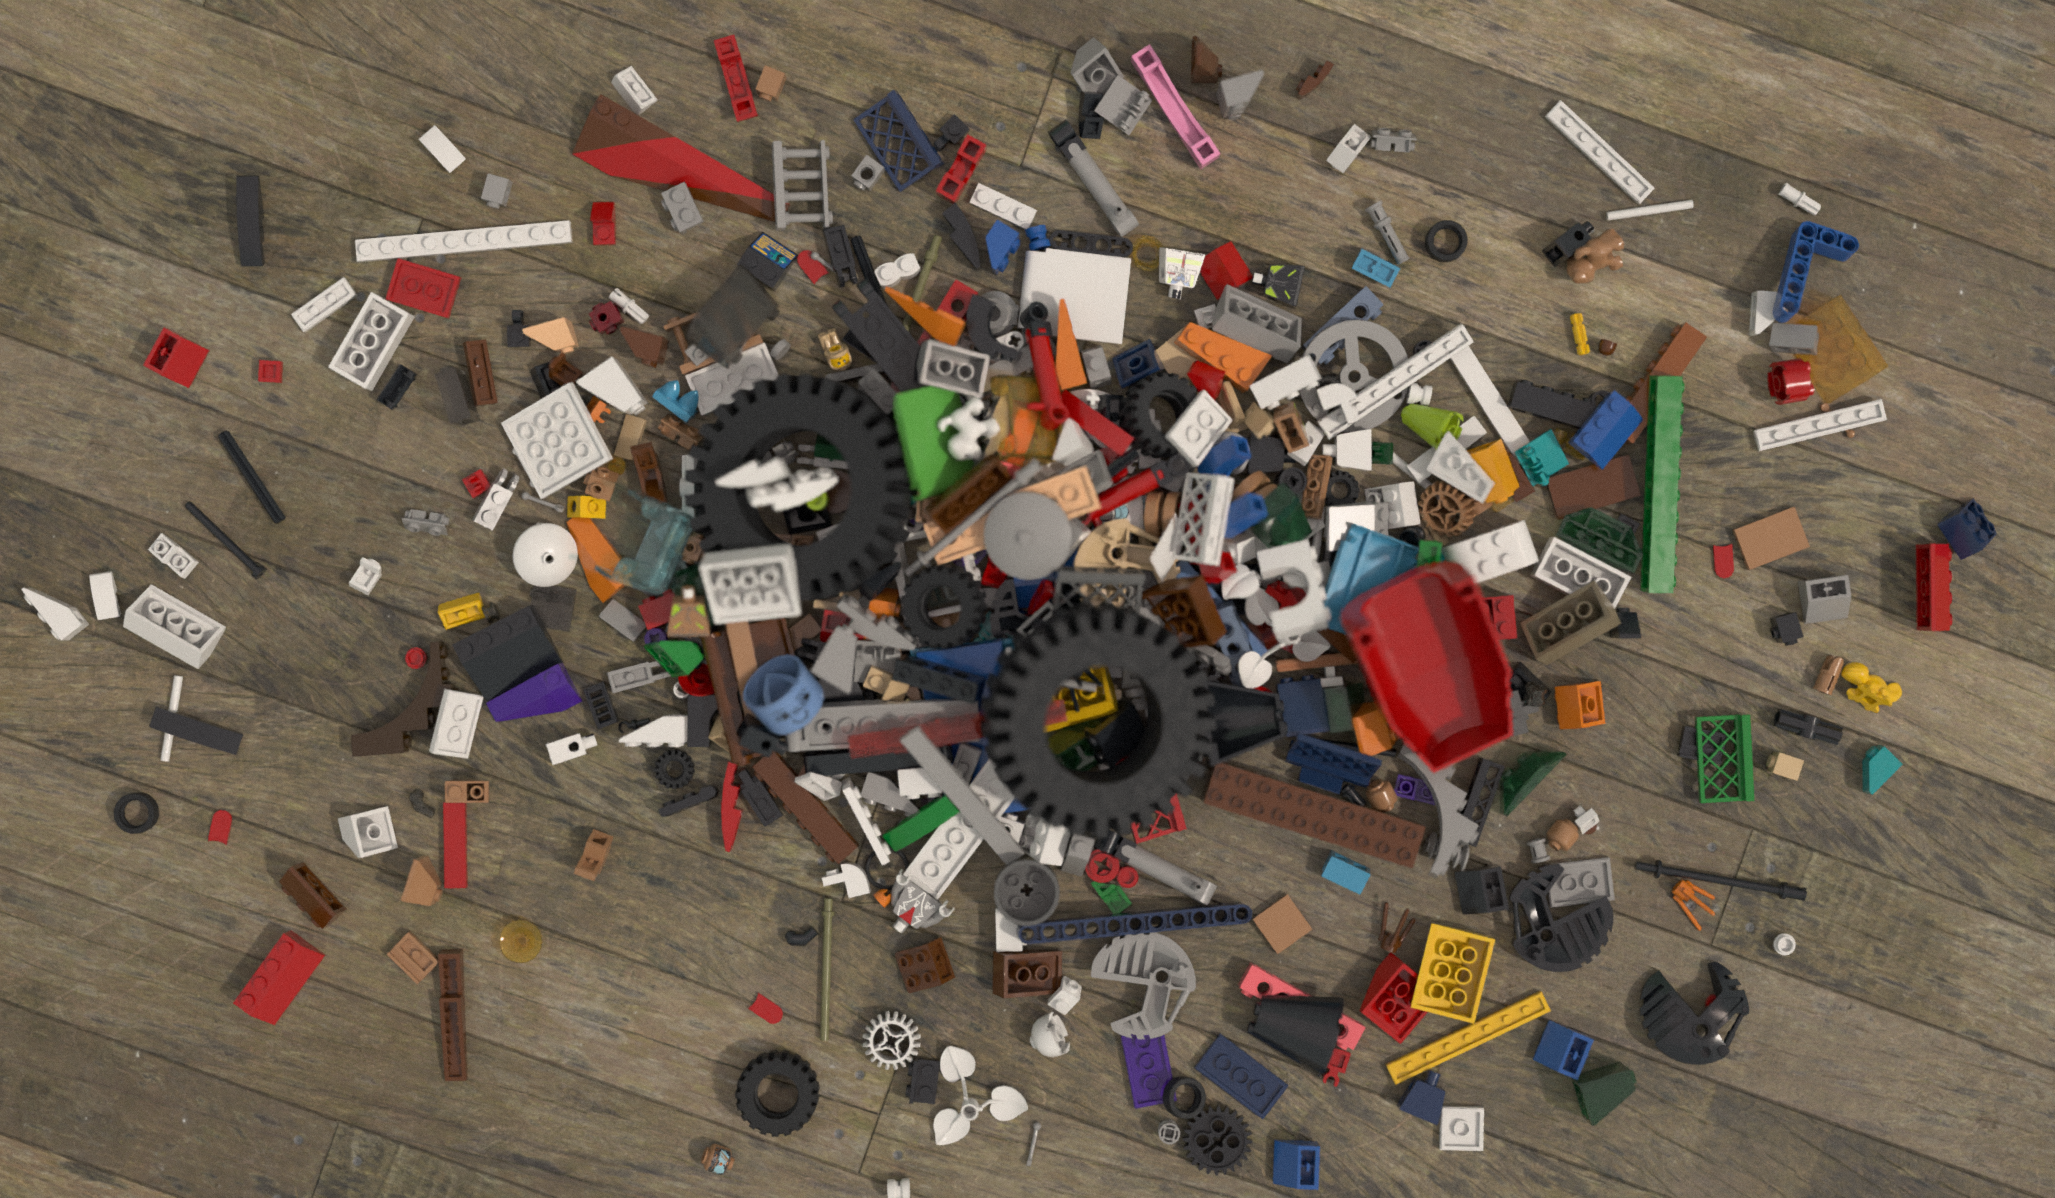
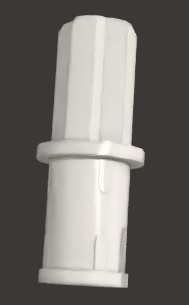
(1799, 199)
(628, 306)

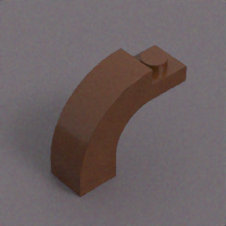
(649, 471)

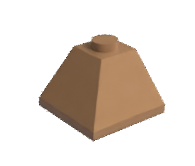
(422, 883)

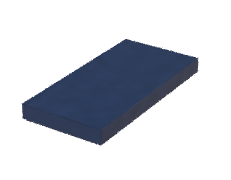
(1241, 1076)

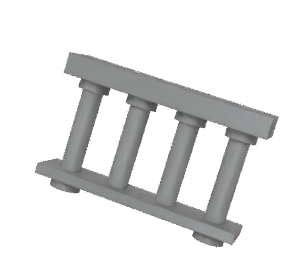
(783, 196)

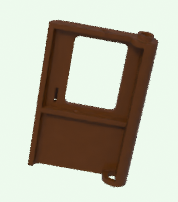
(769, 641)

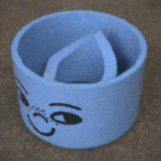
(783, 695)

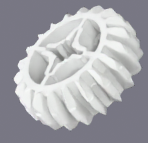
(883, 1023)

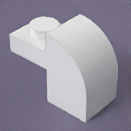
(1339, 395)
(854, 877)

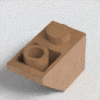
(466, 791)

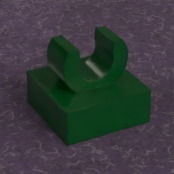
(1382, 452)

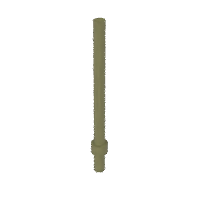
(930, 258)

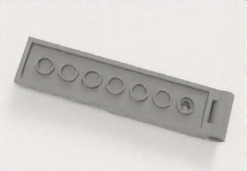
(870, 716)

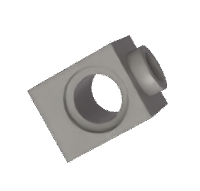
(867, 164)
(496, 191)

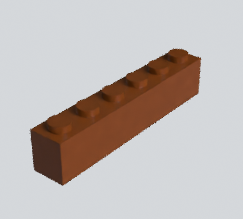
(1671, 362)

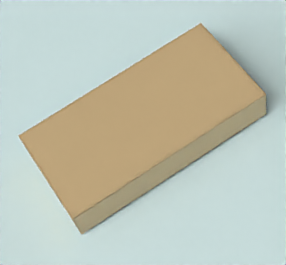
(1230, 404)

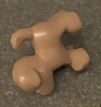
(1599, 255)

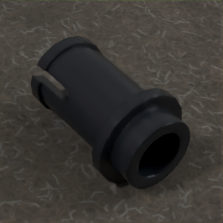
(1352, 795)

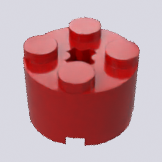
(1790, 381)

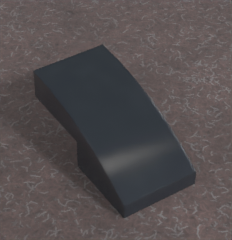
(1089, 121)

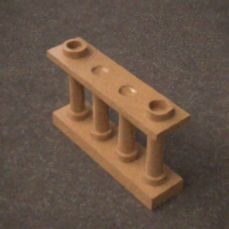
(689, 367)

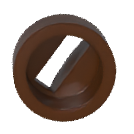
(1607, 347)

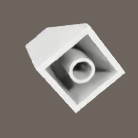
(614, 386)

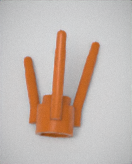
(1684, 891)

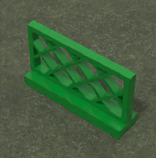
(1742, 754)

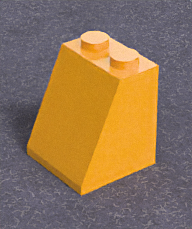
(1496, 464)

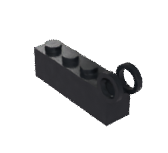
(1550, 405)

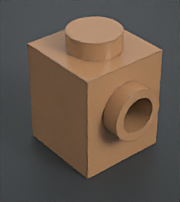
(770, 84)

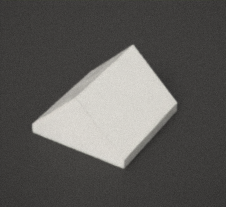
(1073, 444)

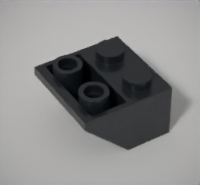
(1481, 890)

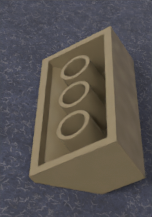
(1570, 623)

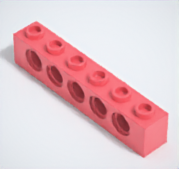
(1254, 975)

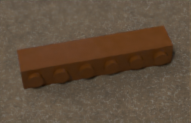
(806, 806)

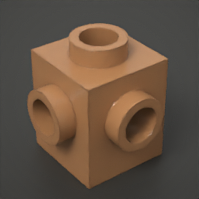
(601, 483)
(691, 555)

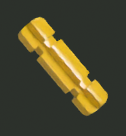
(1579, 334)

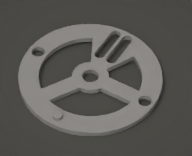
(1349, 331)

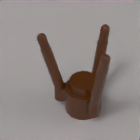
(1393, 941)

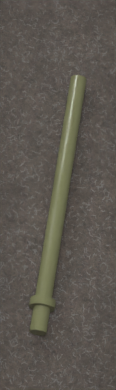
(826, 968)

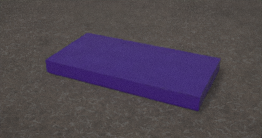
(1147, 1069)

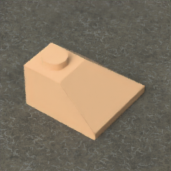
(555, 334)

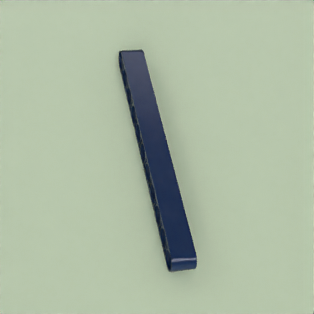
(1144, 926)

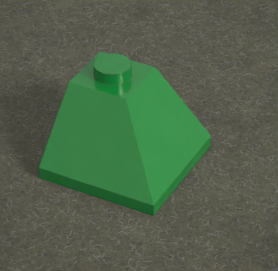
(676, 656)

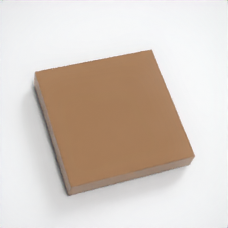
(1282, 923)

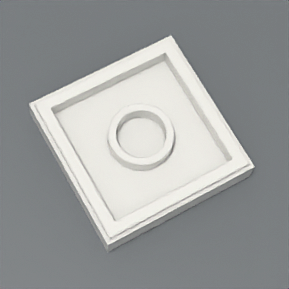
(1461, 1128)

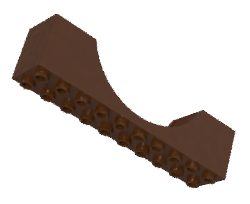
(1313, 814)

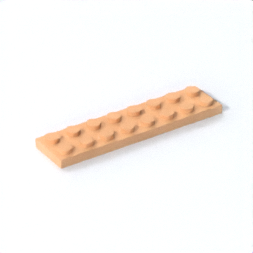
(1070, 490)

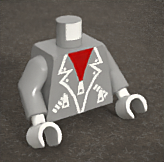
(915, 905)

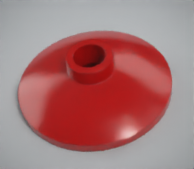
(697, 682)

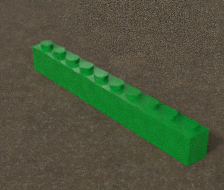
(1661, 483)

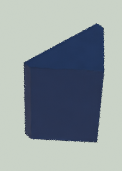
(1137, 364)

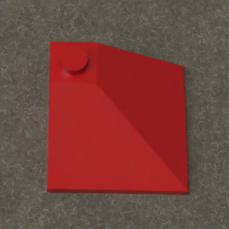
(1390, 998)

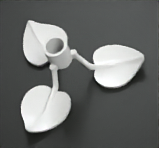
(1247, 583)
(1306, 647)
(951, 1126)

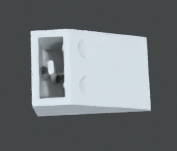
(667, 729)

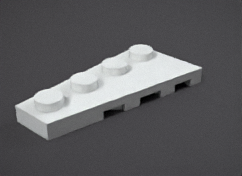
(863, 815)

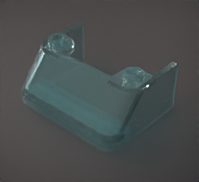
(659, 549)

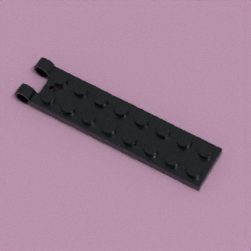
(885, 339)

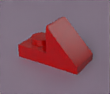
(603, 223)

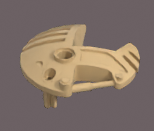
(1096, 552)

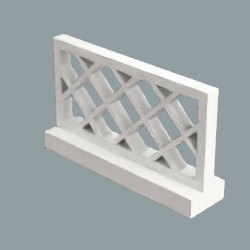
(1213, 520)

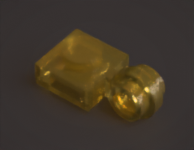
(1561, 437)

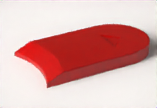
(811, 267)
(1723, 560)
(220, 826)
(767, 1009)

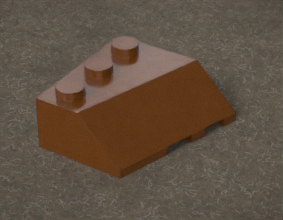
(1187, 610)

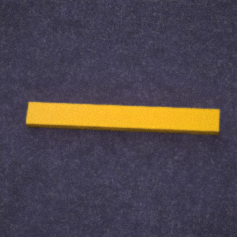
(1468, 1037)

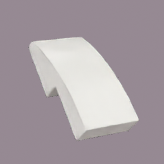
(442, 149)
(173, 555)
(104, 595)

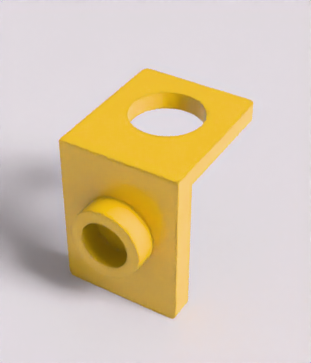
(586, 507)

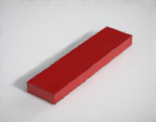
(455, 845)

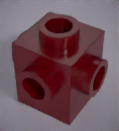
(613, 319)

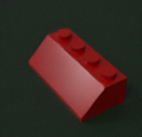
(1932, 587)
(279, 978)

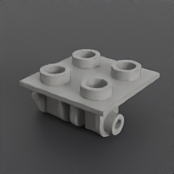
(1123, 105)
(875, 654)

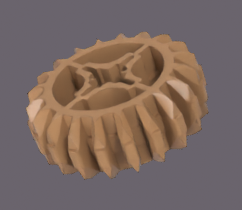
(1442, 515)

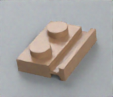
(413, 957)

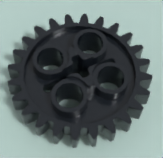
(1231, 1153)

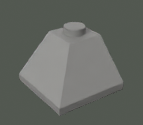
(1094, 67)

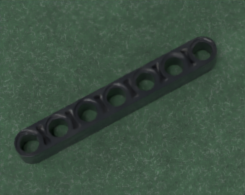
(839, 761)

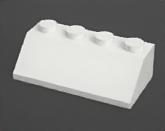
(173, 626)

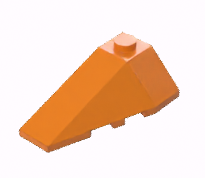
(1068, 360)
(592, 551)

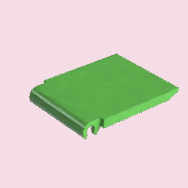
(924, 445)

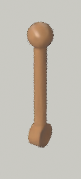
(1826, 408)

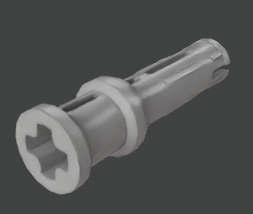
(1382, 222)

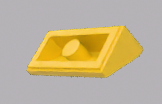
(461, 611)

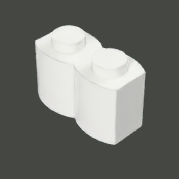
(892, 273)

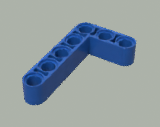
(1801, 263)

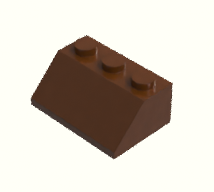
(311, 895)

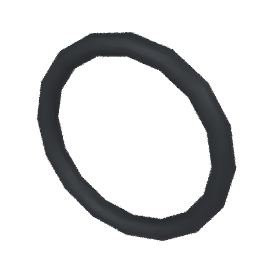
(867, 867)

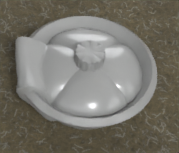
(1004, 314)

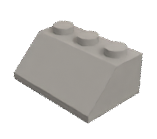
(1236, 93)
(952, 368)

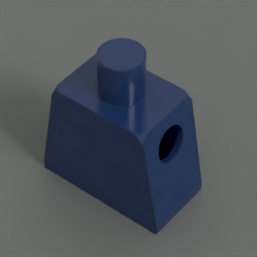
(1423, 1098)

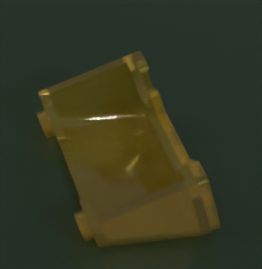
(1027, 435)

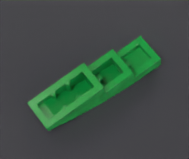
(920, 823)

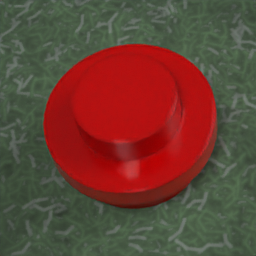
(415, 658)

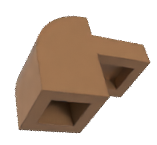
(594, 855)

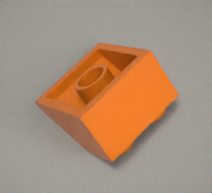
(1579, 705)
(1372, 730)

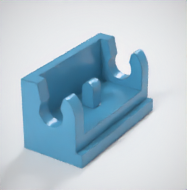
(1375, 267)
(1345, 872)

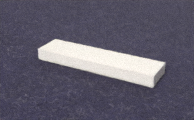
(1471, 432)

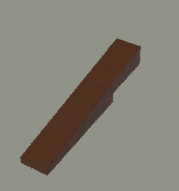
(453, 1014)

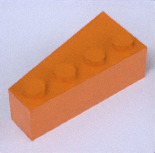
(1237, 359)

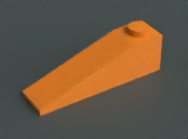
(939, 324)

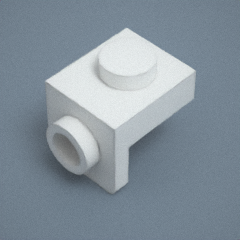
(366, 576)
(1065, 996)

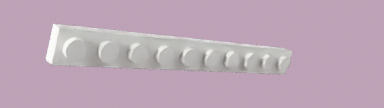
(463, 241)

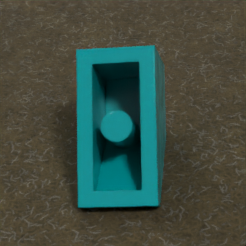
(1878, 768)

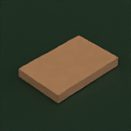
(1771, 538)

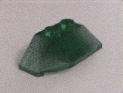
(1601, 538)
(1525, 776)

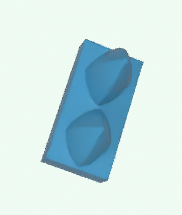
(682, 407)

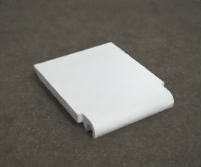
(1090, 284)

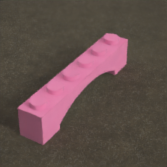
(1178, 114)

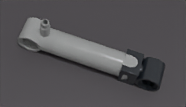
(1076, 154)
(1156, 867)

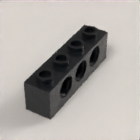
(939, 678)

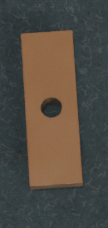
(1317, 474)

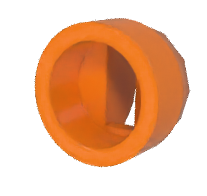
(882, 898)

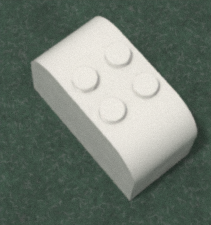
(1494, 551)

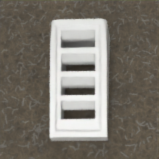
(820, 785)

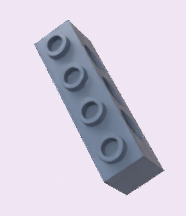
(1364, 299)
(1235, 635)

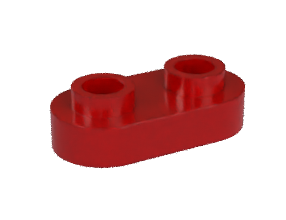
(1042, 594)

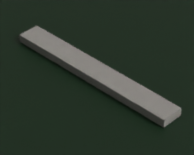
(962, 795)

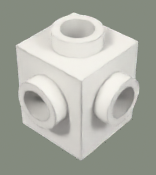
(1016, 825)

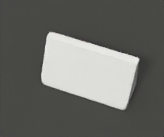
(633, 90)

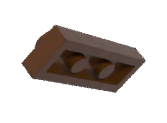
(480, 372)

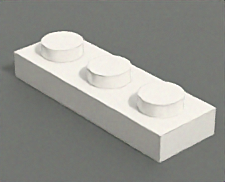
(1003, 206)

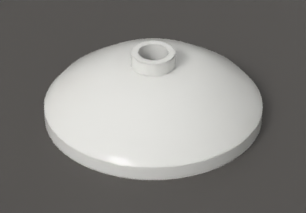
(534, 547)

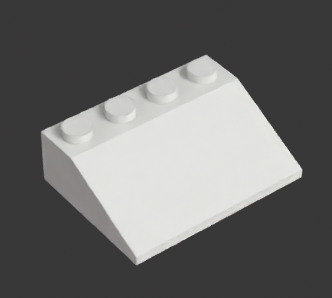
(751, 584)

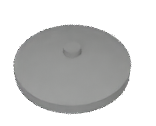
(1028, 535)

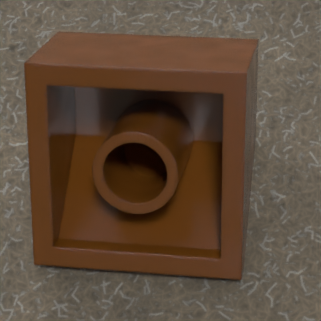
(647, 347)

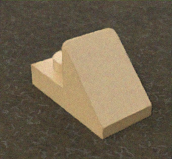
(881, 682)

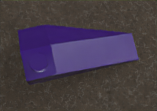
(540, 695)

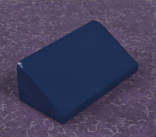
(1320, 780)

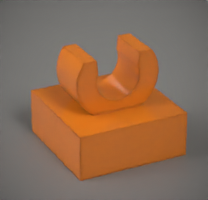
(595, 408)

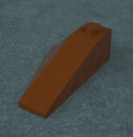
(1204, 63)

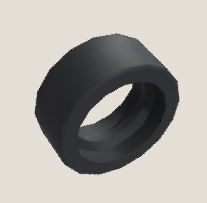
(1446, 224)
(119, 812)
(1199, 1097)

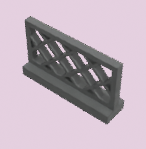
(1101, 576)

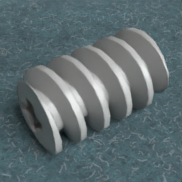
(1431, 846)

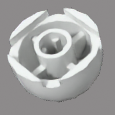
(1049, 1036)

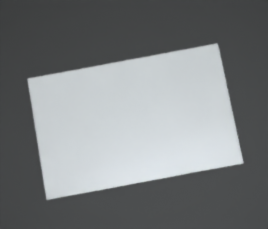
(1162, 554)

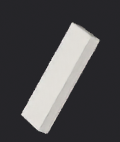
(324, 304)

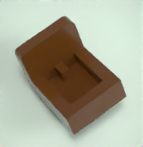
(563, 371)

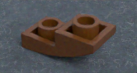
(1307, 86)

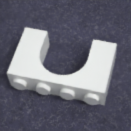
(1311, 613)

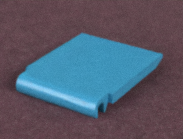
(1362, 564)

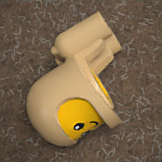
(836, 354)

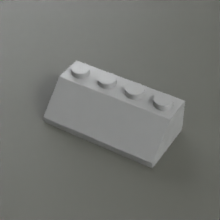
(1257, 324)

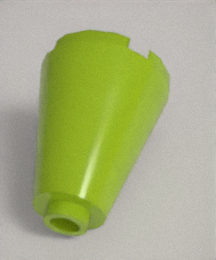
(1432, 422)

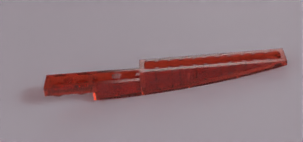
(940, 732)

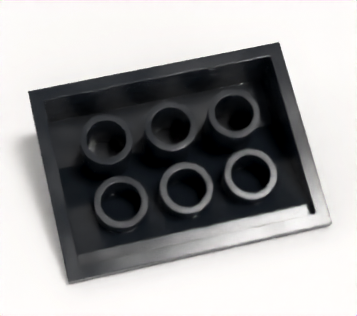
(508, 652)

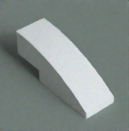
(756, 474)

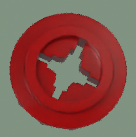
(1104, 875)

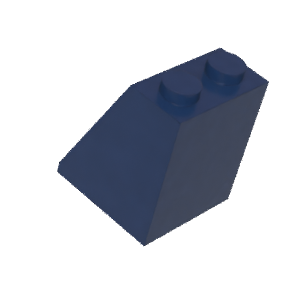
(1303, 705)

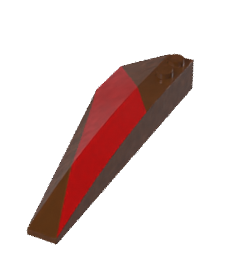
(647, 155)

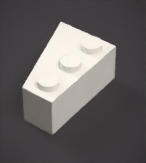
(1286, 383)

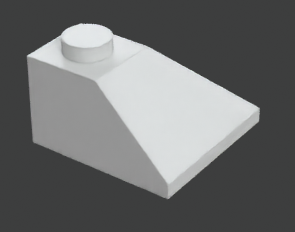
(368, 832)

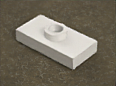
(1314, 437)

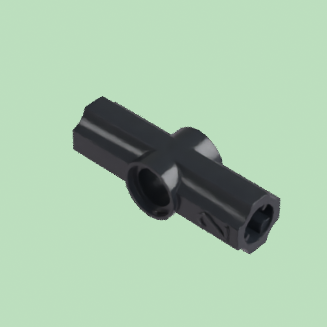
(1808, 726)

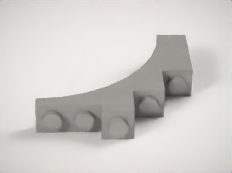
(1448, 799)

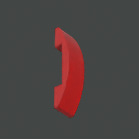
(736, 78)

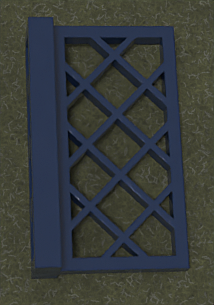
(914, 130)
(1332, 760)

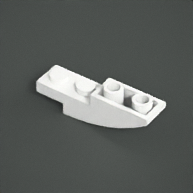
(800, 489)

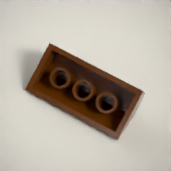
(968, 493)

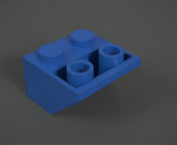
(1000, 243)
(1563, 1049)
(1296, 1164)

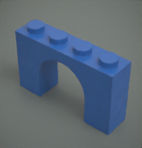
(1222, 461)

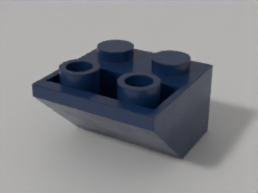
(1967, 529)

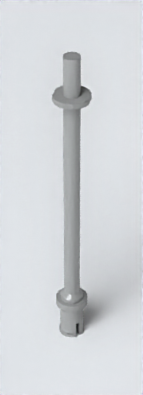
(1020, 478)

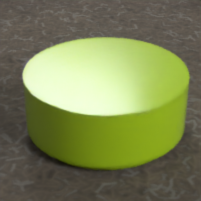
(818, 502)

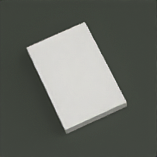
(1199, 428)
(456, 723)

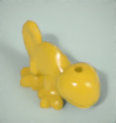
(1871, 688)

